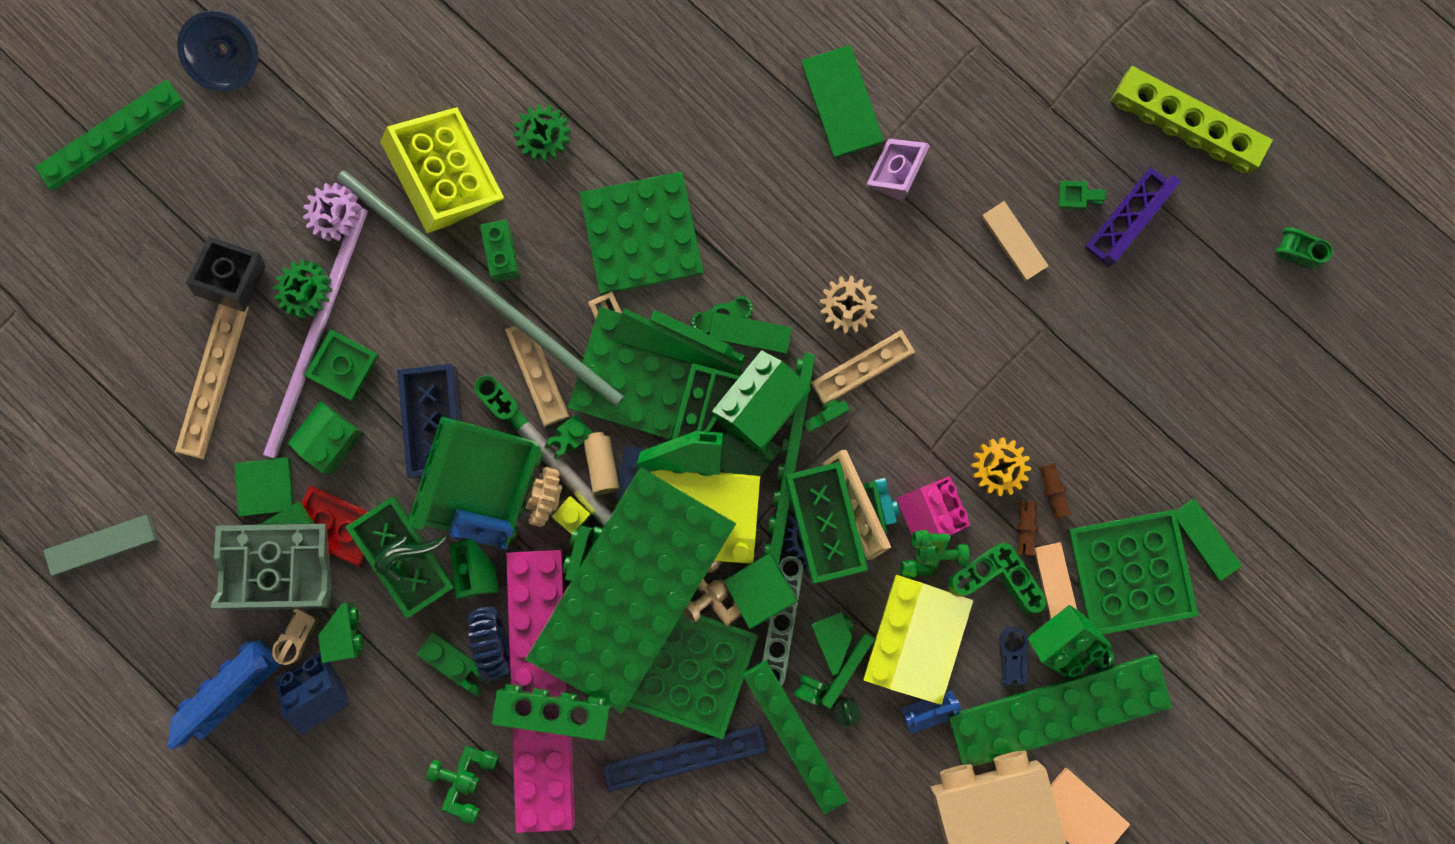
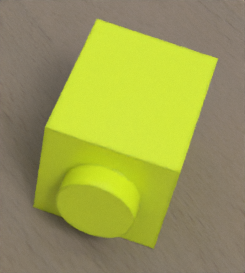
(571, 514)

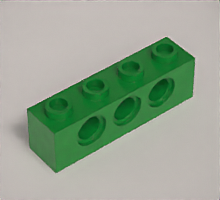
(507, 712)

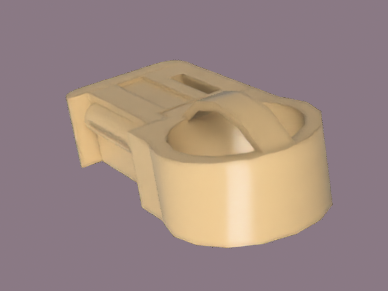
(296, 633)

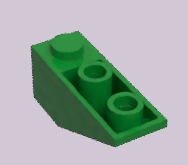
(692, 452)

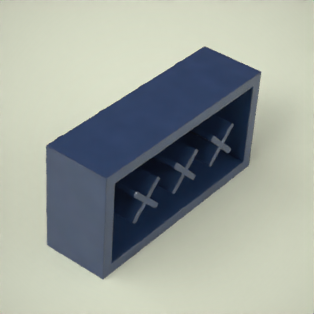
(425, 397)

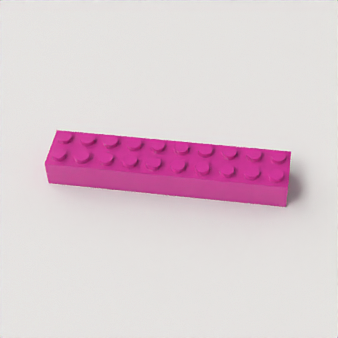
(540, 758)

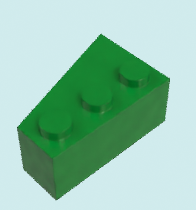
(701, 395)

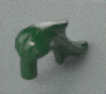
(401, 550)

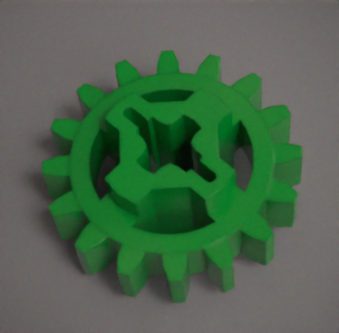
(550, 127)
(302, 288)

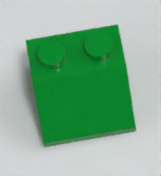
(325, 438)

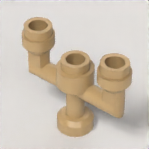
(714, 594)

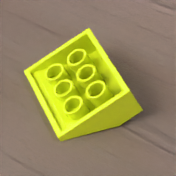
(440, 168)
(731, 496)
(918, 640)

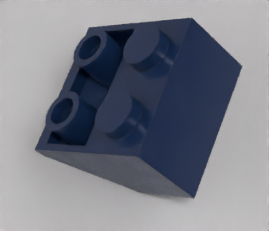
(311, 694)

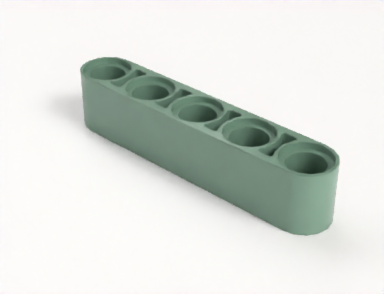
(783, 636)

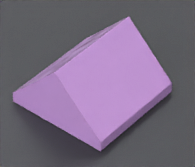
(897, 167)

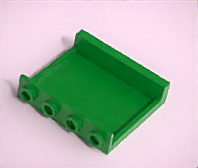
(475, 473)

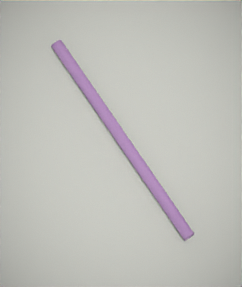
(313, 339)

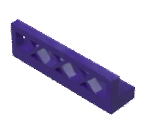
(1142, 218)

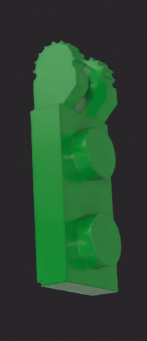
(450, 662)

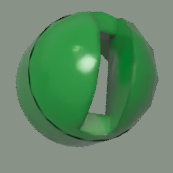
(1109, 660)

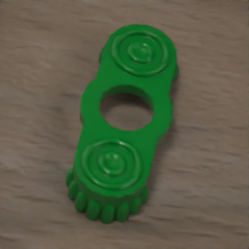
(740, 307)

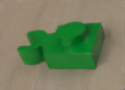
(831, 411)
(570, 435)

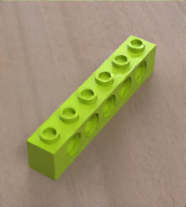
(1205, 118)

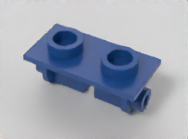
(928, 714)

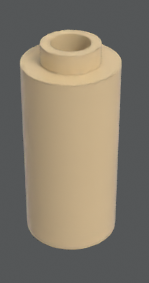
(601, 464)

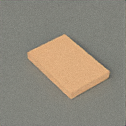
(1084, 814)

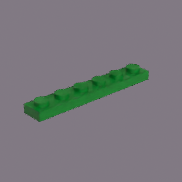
(109, 135)
(795, 737)

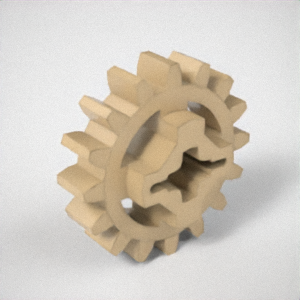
(858, 306)
(543, 497)

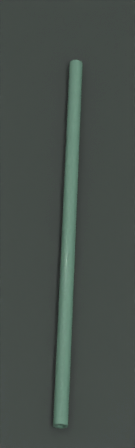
(481, 289)

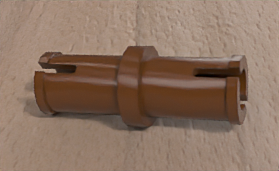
(1055, 491)
(1027, 528)

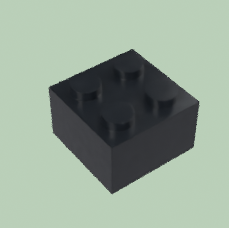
(226, 274)

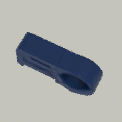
(1013, 661)

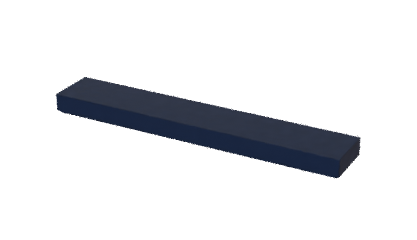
(683, 758)

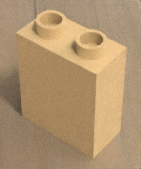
(998, 805)

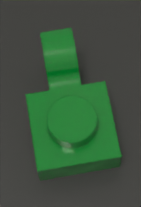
(1076, 195)

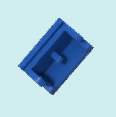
(480, 528)

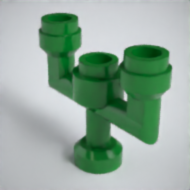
(930, 550)
(463, 781)

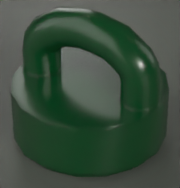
(846, 712)

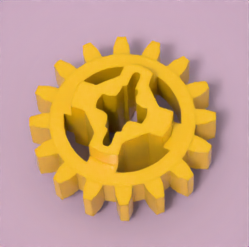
(1005, 476)

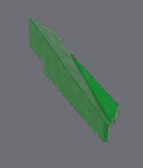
(677, 340)

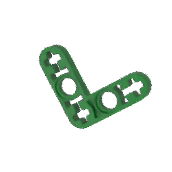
(997, 567)

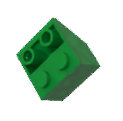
(1069, 642)

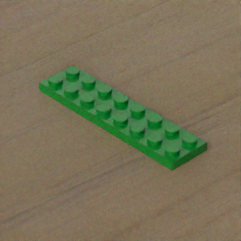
(1060, 710)

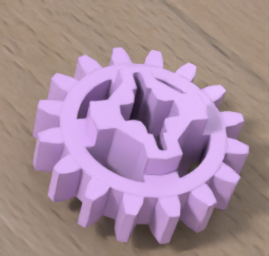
(335, 211)

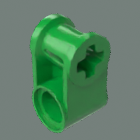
(1298, 247)

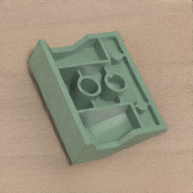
(272, 567)

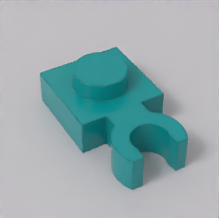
(889, 507)

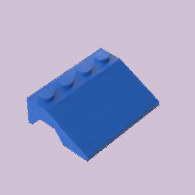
(222, 694)

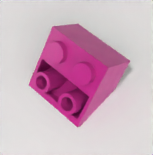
(934, 508)

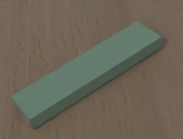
(100, 545)

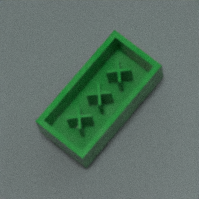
(826, 522)
(420, 579)

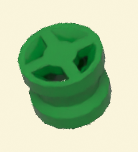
(810, 689)

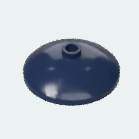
(205, 61)

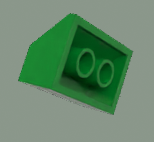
(761, 400)

